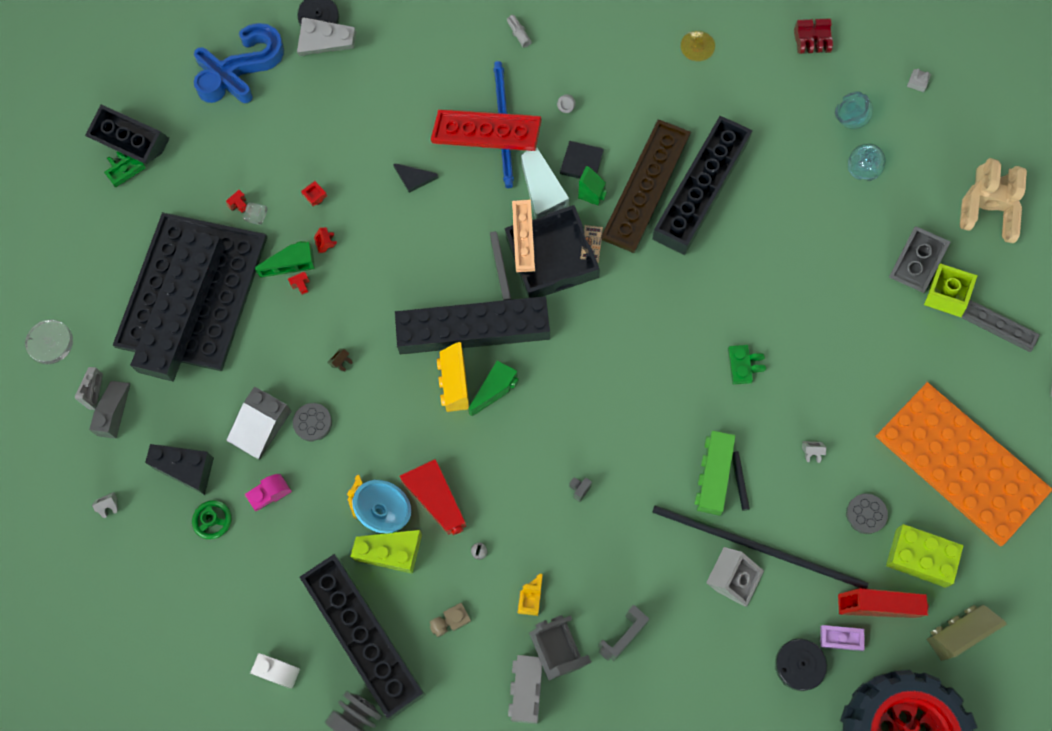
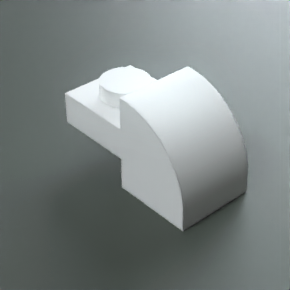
(275, 671)

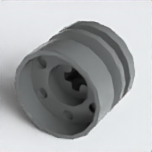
(355, 714)

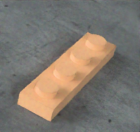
(523, 236)

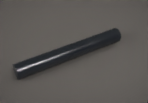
(740, 481)

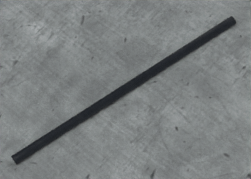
(760, 547)

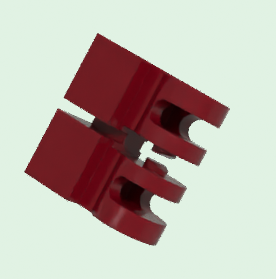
(807, 33)

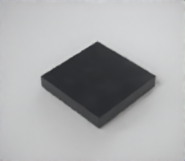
(580, 156)

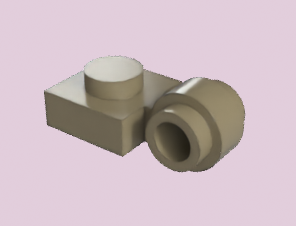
(455, 617)

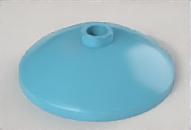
(385, 499)

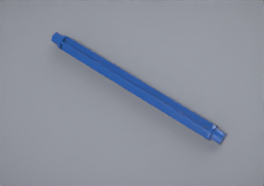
(502, 109)

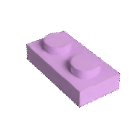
(842, 638)

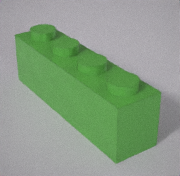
(715, 473)

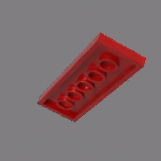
(486, 130)

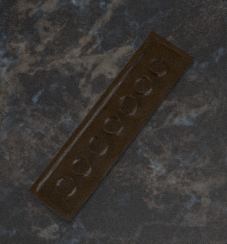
(645, 186)

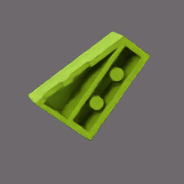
(388, 550)

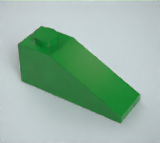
(289, 260)
(495, 386)

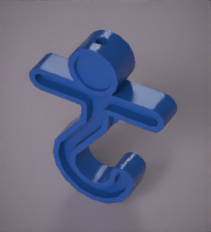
(225, 74)

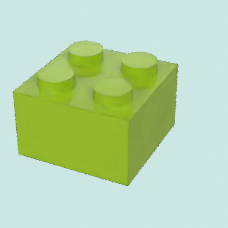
(950, 290)

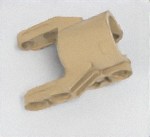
(996, 193)

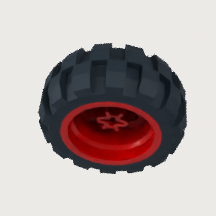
(906, 693)

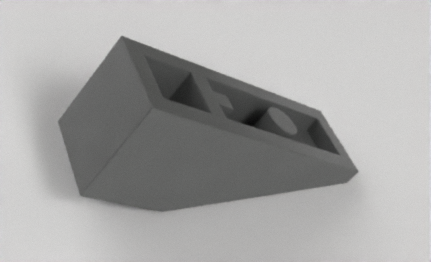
(109, 410)

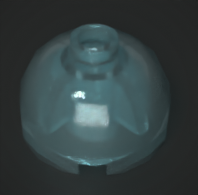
(854, 110)
(866, 162)

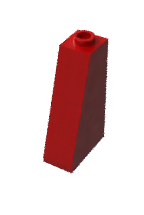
(433, 493)
(882, 603)

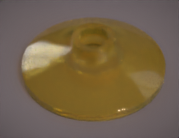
(697, 51)

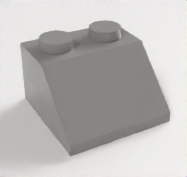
(735, 576)

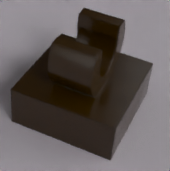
(338, 359)

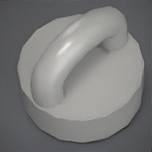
(566, 103)

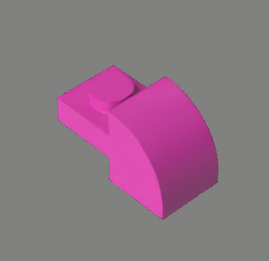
(271, 489)

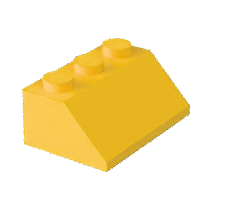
(453, 378)

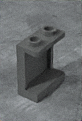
(639, 621)
(557, 647)

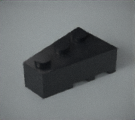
(182, 465)

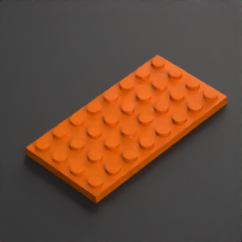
(964, 464)

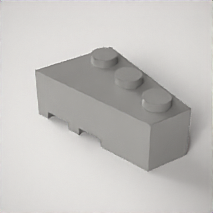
(324, 36)
(525, 690)

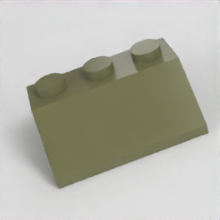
(964, 631)

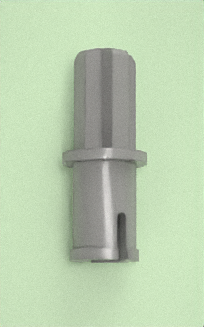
(519, 31)

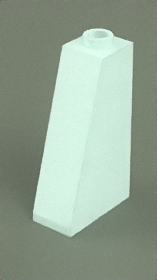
(543, 187)

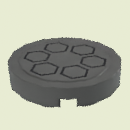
(312, 422)
(867, 513)

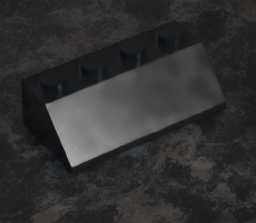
(126, 135)

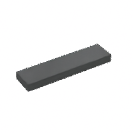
(500, 266)
(1000, 326)

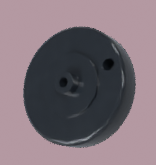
(318, 10)
(801, 665)

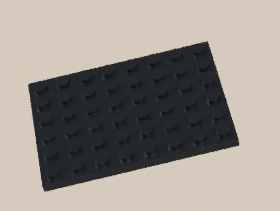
(225, 298)

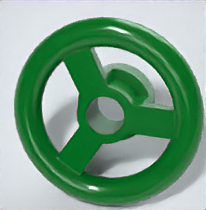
(200, 531)

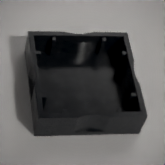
(557, 254)

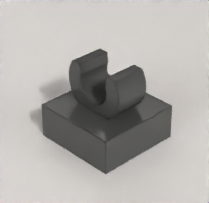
(580, 488)

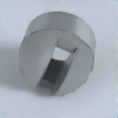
(483, 551)

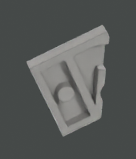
(90, 388)

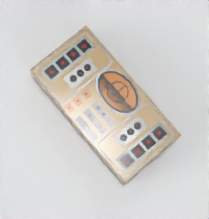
(593, 237)

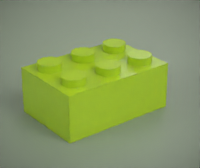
(924, 556)

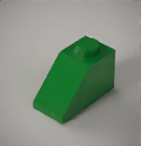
(591, 187)

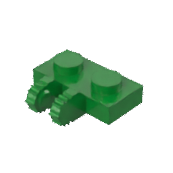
(123, 170)
(740, 364)

